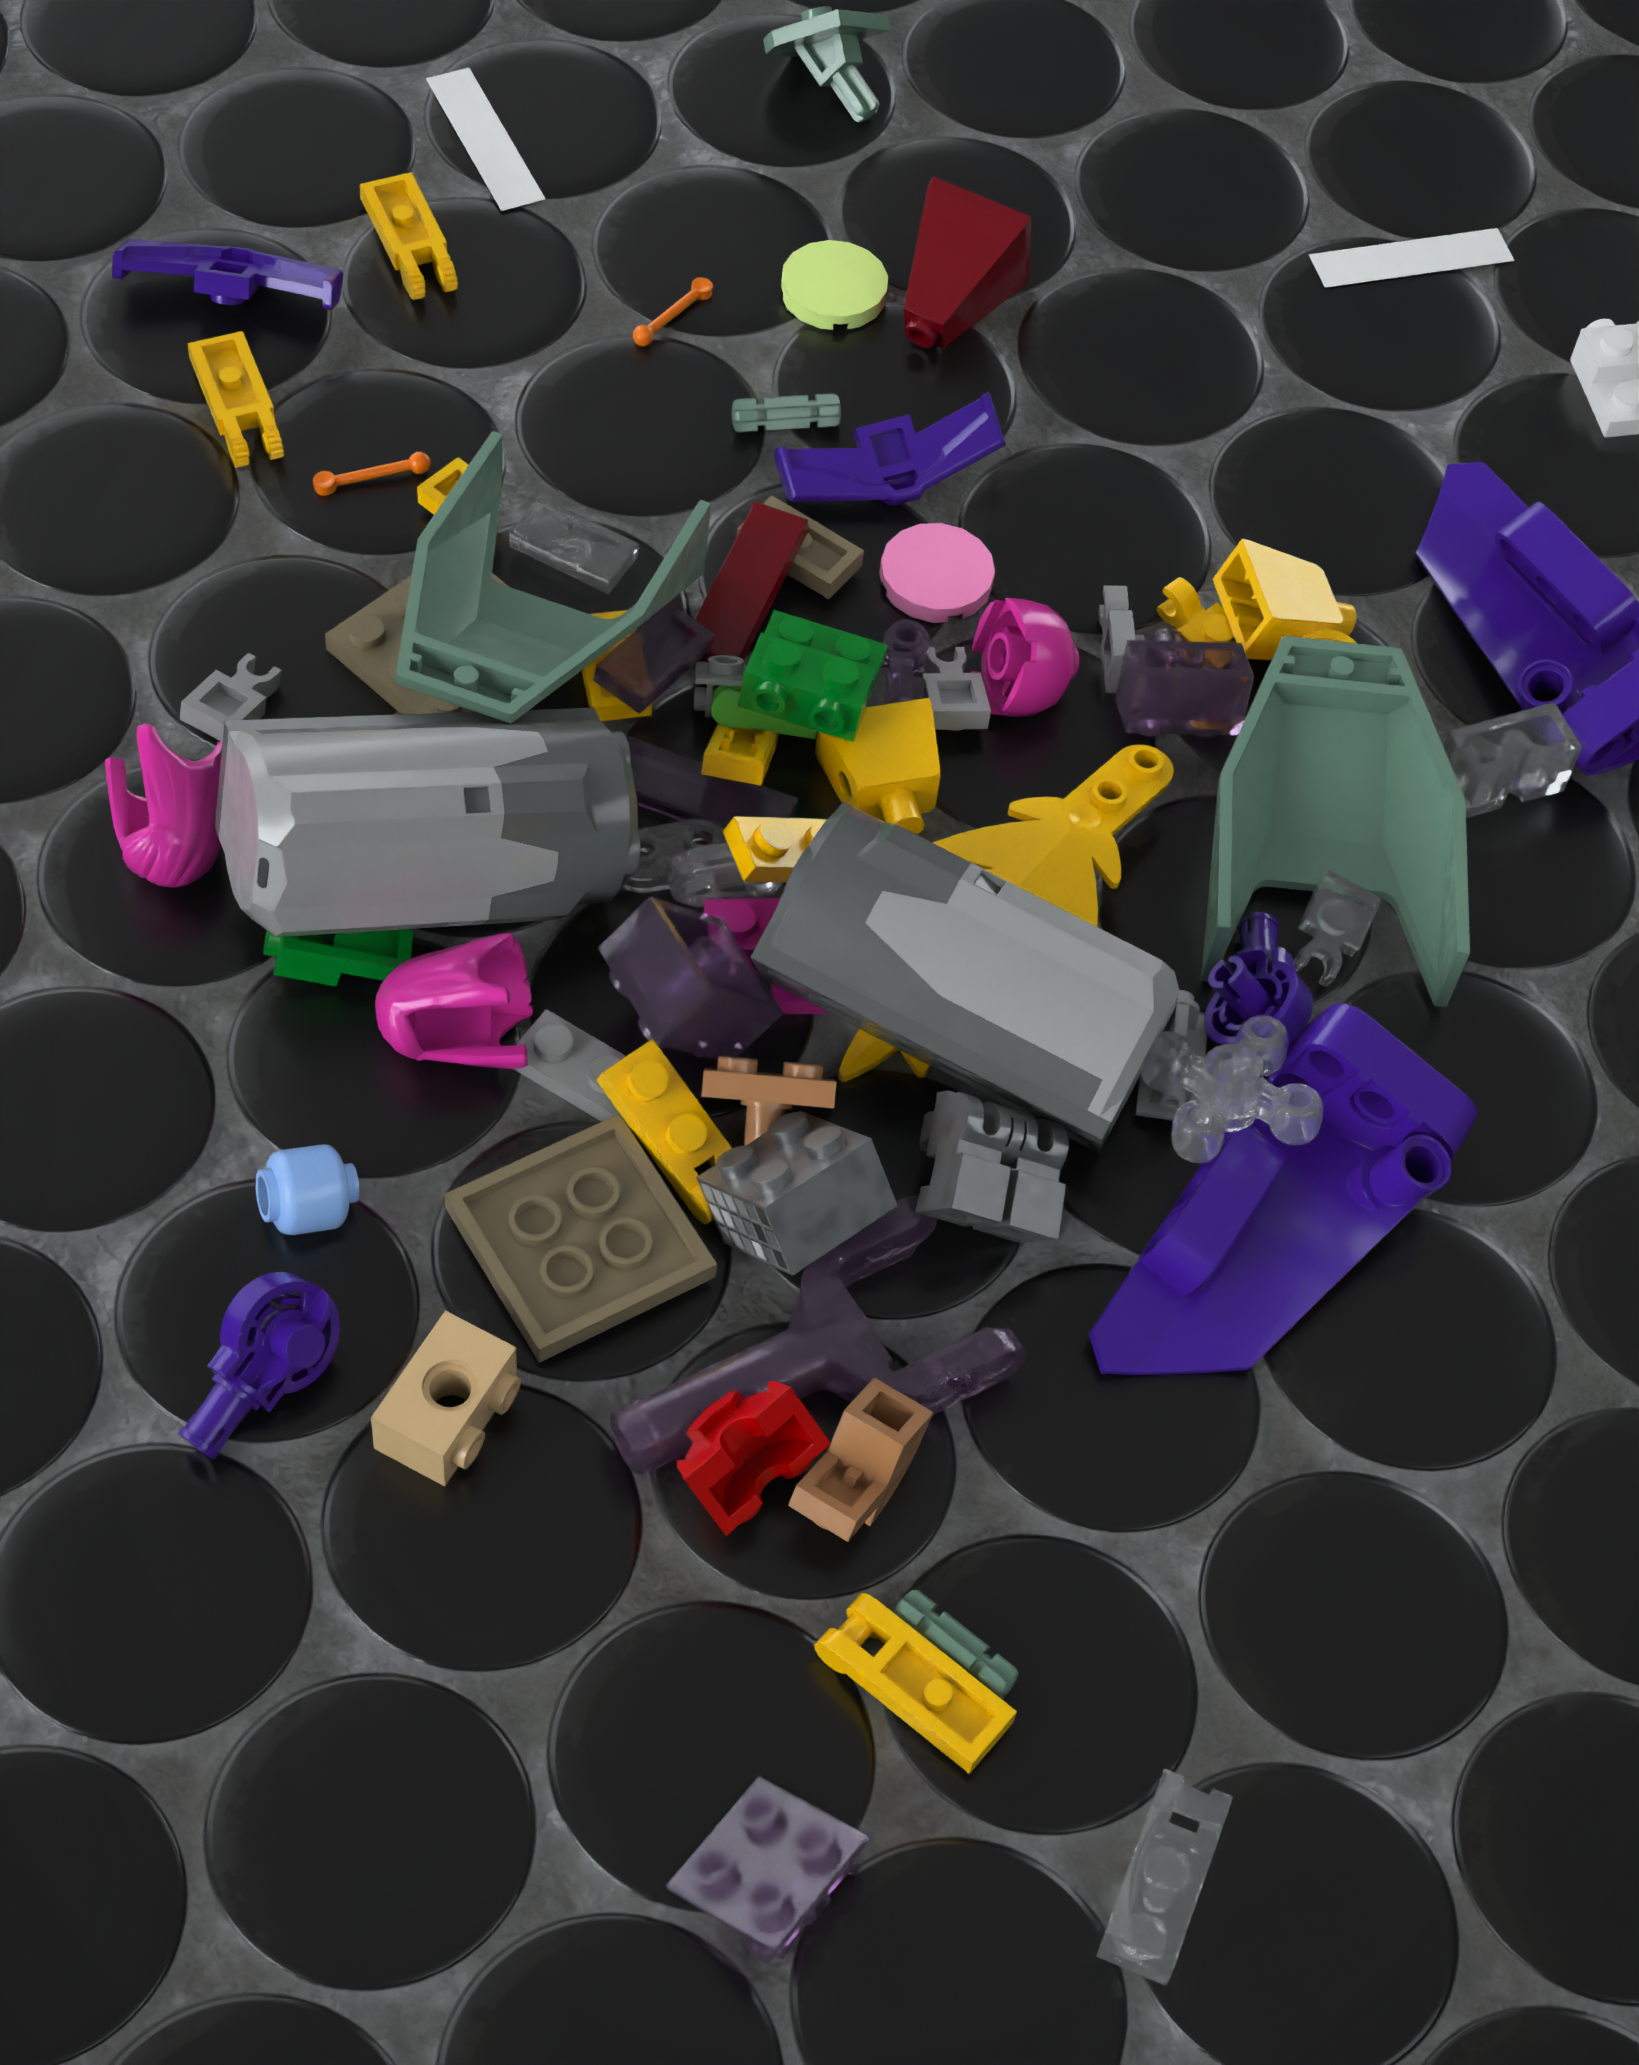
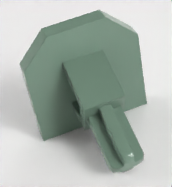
(832, 52)

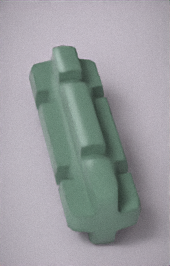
(786, 413)
(957, 1642)

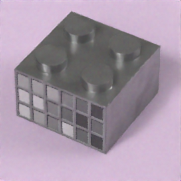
(796, 1191)

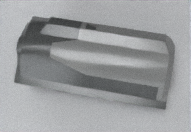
(424, 819)
(967, 973)

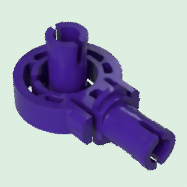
(1261, 985)
(264, 1354)

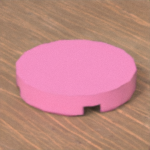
(937, 572)

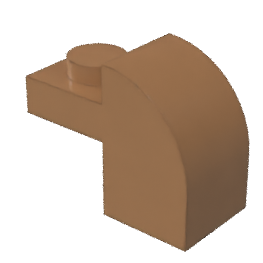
(863, 1461)

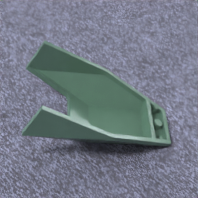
(496, 644)
(1347, 780)

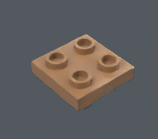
(767, 1093)

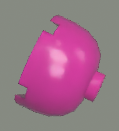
(1024, 656)

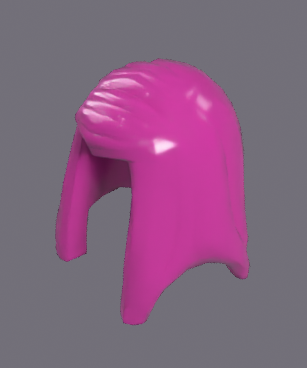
(172, 830)
(458, 1004)

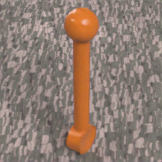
(700, 290)
(327, 483)

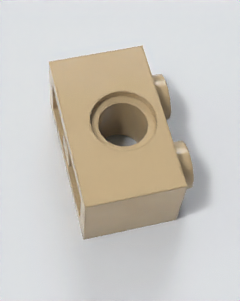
(449, 1362)

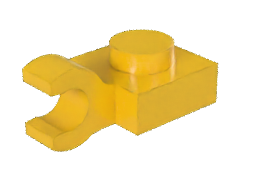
(1189, 617)

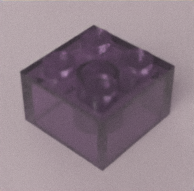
(688, 980)

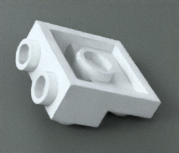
(1609, 374)

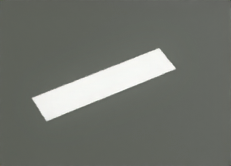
(485, 139)
(1411, 257)

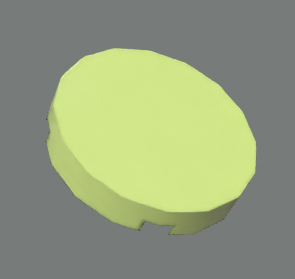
(834, 284)

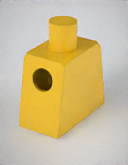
(1275, 597)
(890, 764)

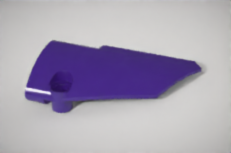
(1539, 609)
(1282, 1222)

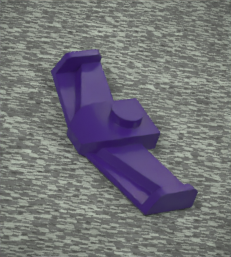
(229, 271)
(891, 458)

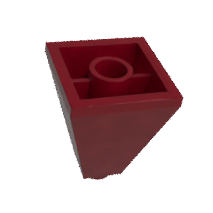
(964, 263)

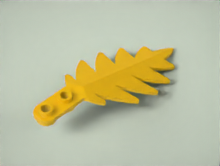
(1050, 855)

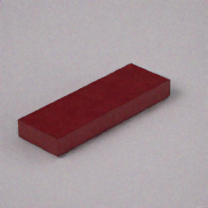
(750, 578)

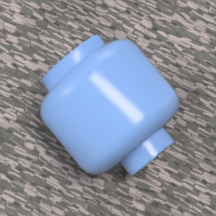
(306, 1189)

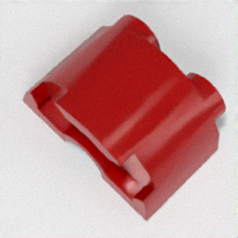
(744, 1447)

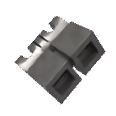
(993, 1168)

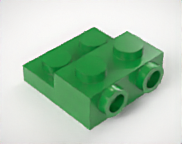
(812, 675)
(326, 956)

